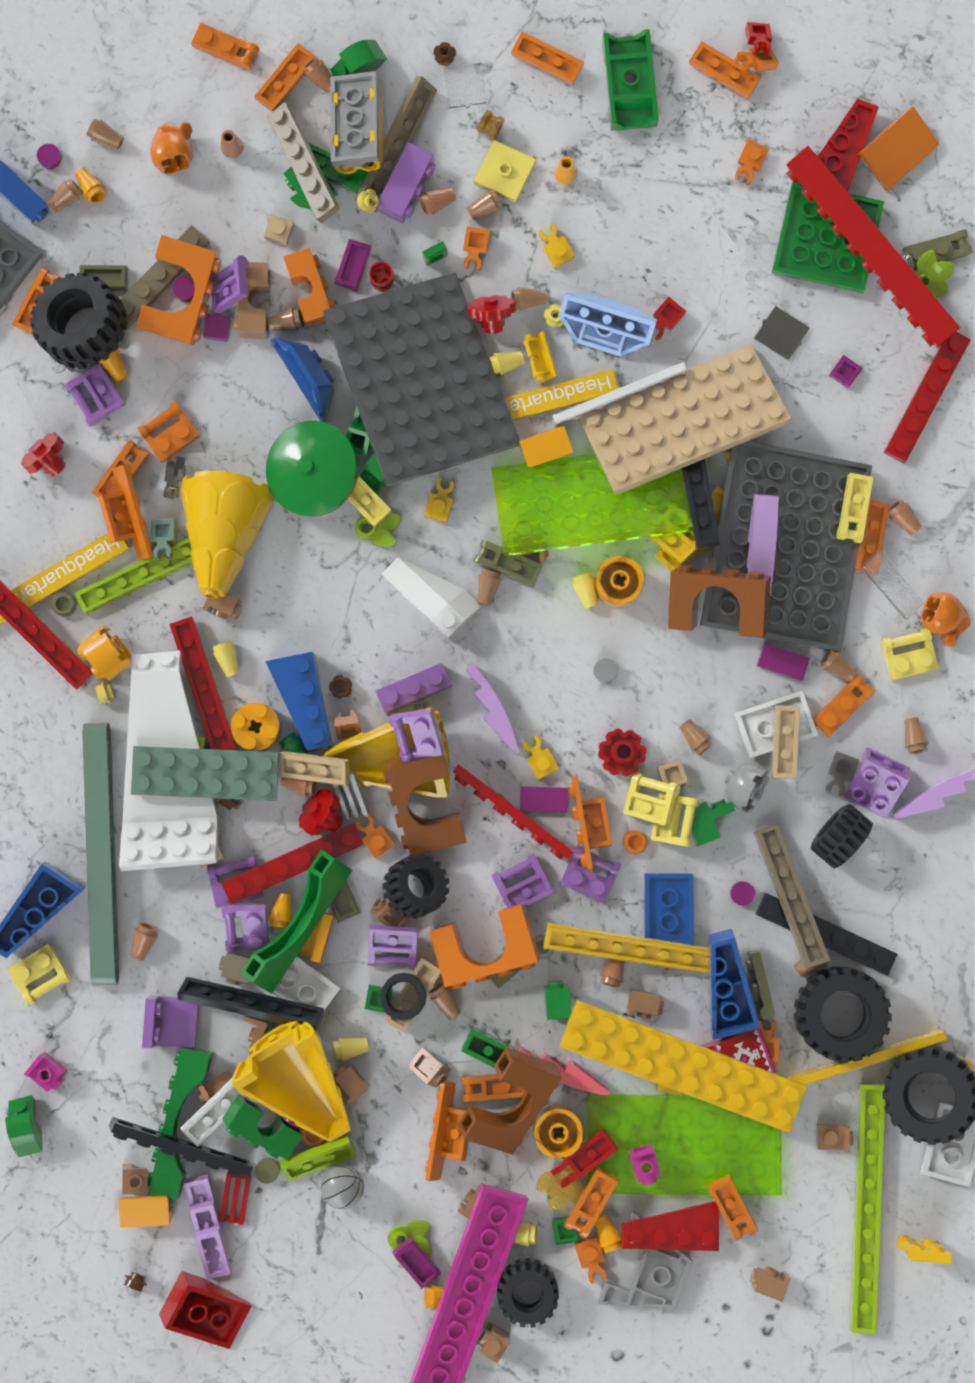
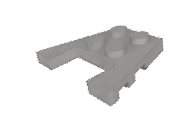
(656, 1281)

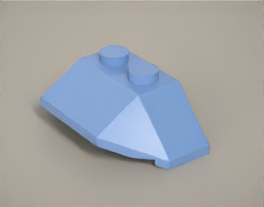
(605, 323)

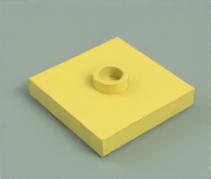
(504, 171)

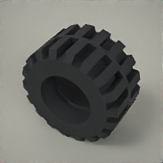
(841, 836)
(431, 877)
(533, 1312)

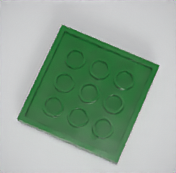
(811, 248)

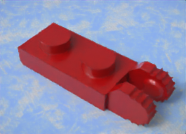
(587, 1157)

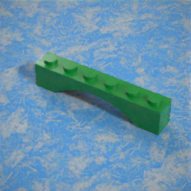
(271, 962)
(169, 1171)

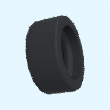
(387, 1006)

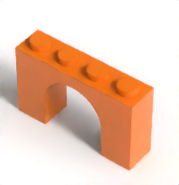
(201, 265)
(459, 967)

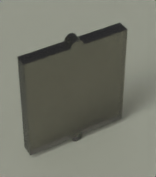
(781, 333)

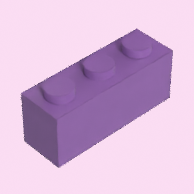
(406, 183)
(413, 688)

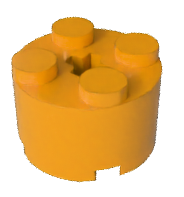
(621, 568)
(105, 653)
(243, 722)
(558, 1145)

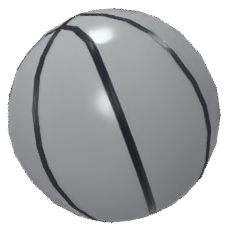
(342, 1187)

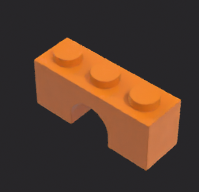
(303, 269)

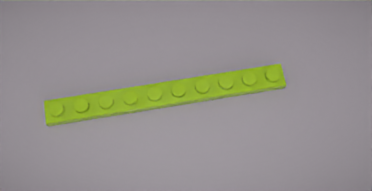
(867, 1209)

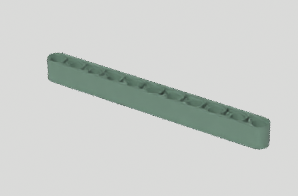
(100, 854)

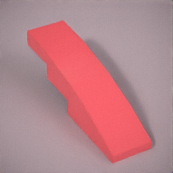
(574, 1075)

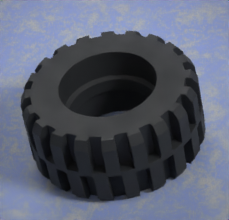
(65, 299)
(874, 1020)
(903, 1114)

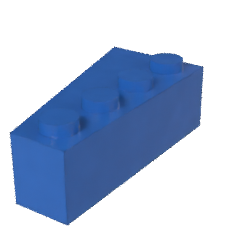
(303, 695)
(37, 904)
(729, 992)

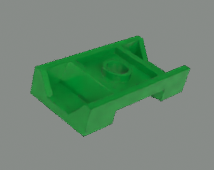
(630, 103)

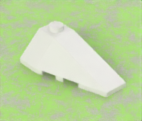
(438, 600)

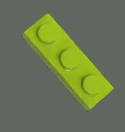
(317, 1158)

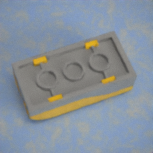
(356, 122)

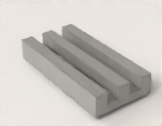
(364, 810)

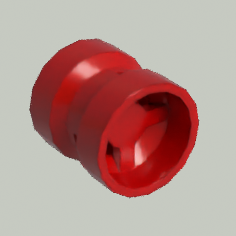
(381, 271)

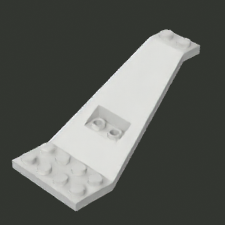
(163, 828)

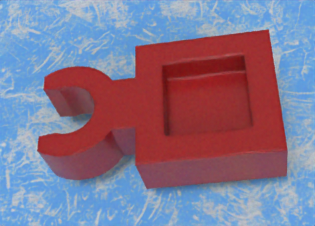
(759, 36)
(667, 316)

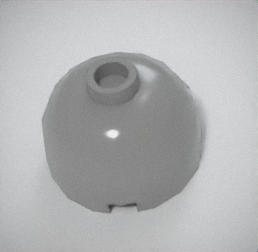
(746, 785)

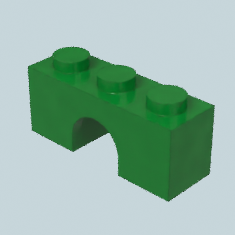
(277, 1139)

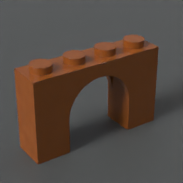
(750, 590)
(421, 834)
(507, 1129)

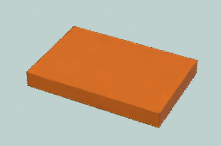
(899, 148)

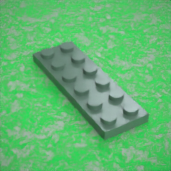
(205, 773)

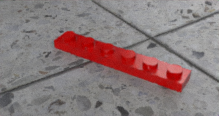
(926, 397)
(42, 638)
(203, 685)
(520, 820)
(290, 864)

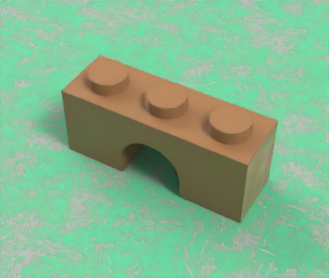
(250, 320)

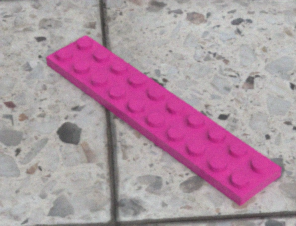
(470, 1286)

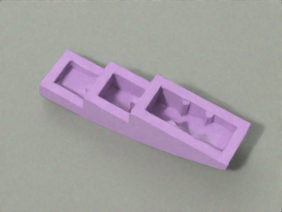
(763, 535)
(496, 717)
(933, 796)
(207, 1227)

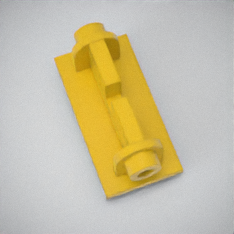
(542, 361)

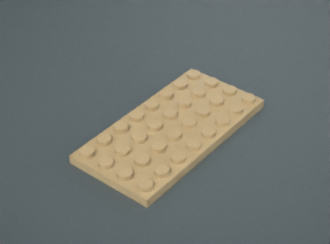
(684, 419)

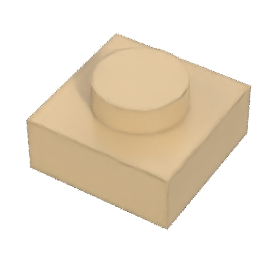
(279, 230)
(672, 772)

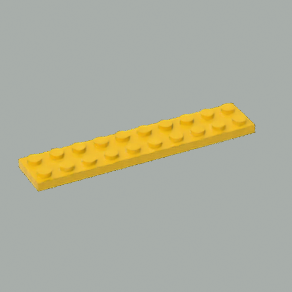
(682, 1066)

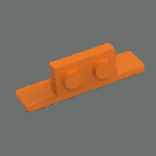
(123, 514)
(593, 824)
(446, 1135)

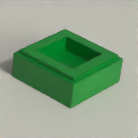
(435, 253)
(373, 998)
(562, 1234)

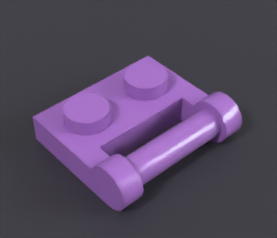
(230, 289)
(101, 390)
(424, 733)
(592, 883)
(526, 891)
(219, 894)
(253, 926)
(394, 940)

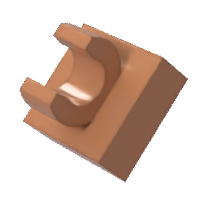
(347, 726)

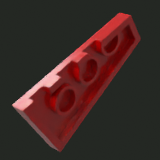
(848, 140)
(683, 1229)

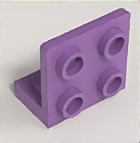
(878, 782)
(169, 1022)

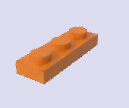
(547, 58)
(724, 70)
(284, 78)
(873, 532)

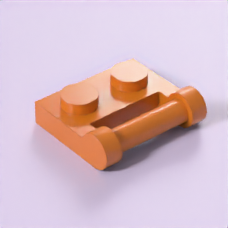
(173, 438)

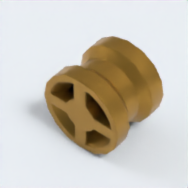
(490, 124)

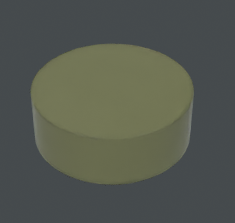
(64, 604)
(267, 1170)

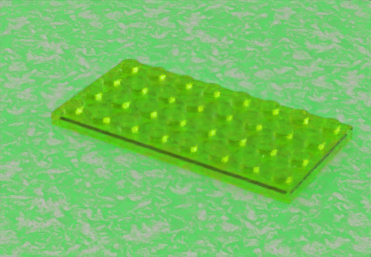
(574, 505)
(691, 1144)

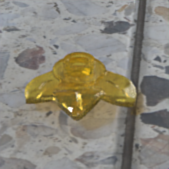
(556, 1195)

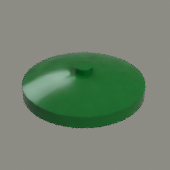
(312, 468)

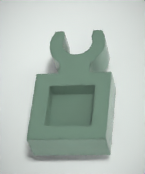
(162, 535)

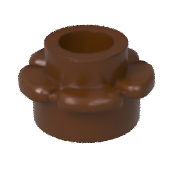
(447, 59)
(334, 687)
(135, 1281)

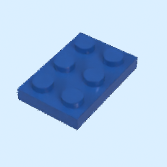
(668, 907)

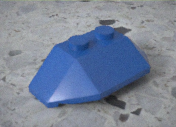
(308, 374)

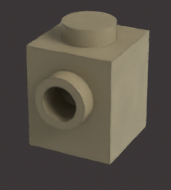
(232, 966)

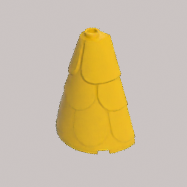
(222, 524)
(371, 750)
(294, 1080)

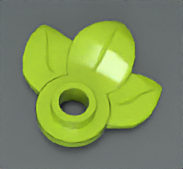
(934, 273)
(381, 533)
(416, 1229)

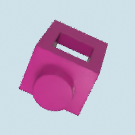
(46, 1063)
(643, 1155)

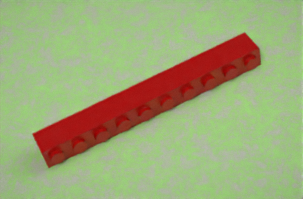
(872, 246)

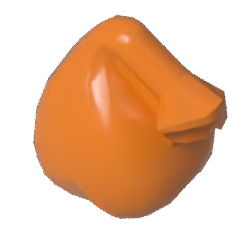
(171, 148)
(945, 616)

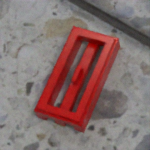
(232, 1219)

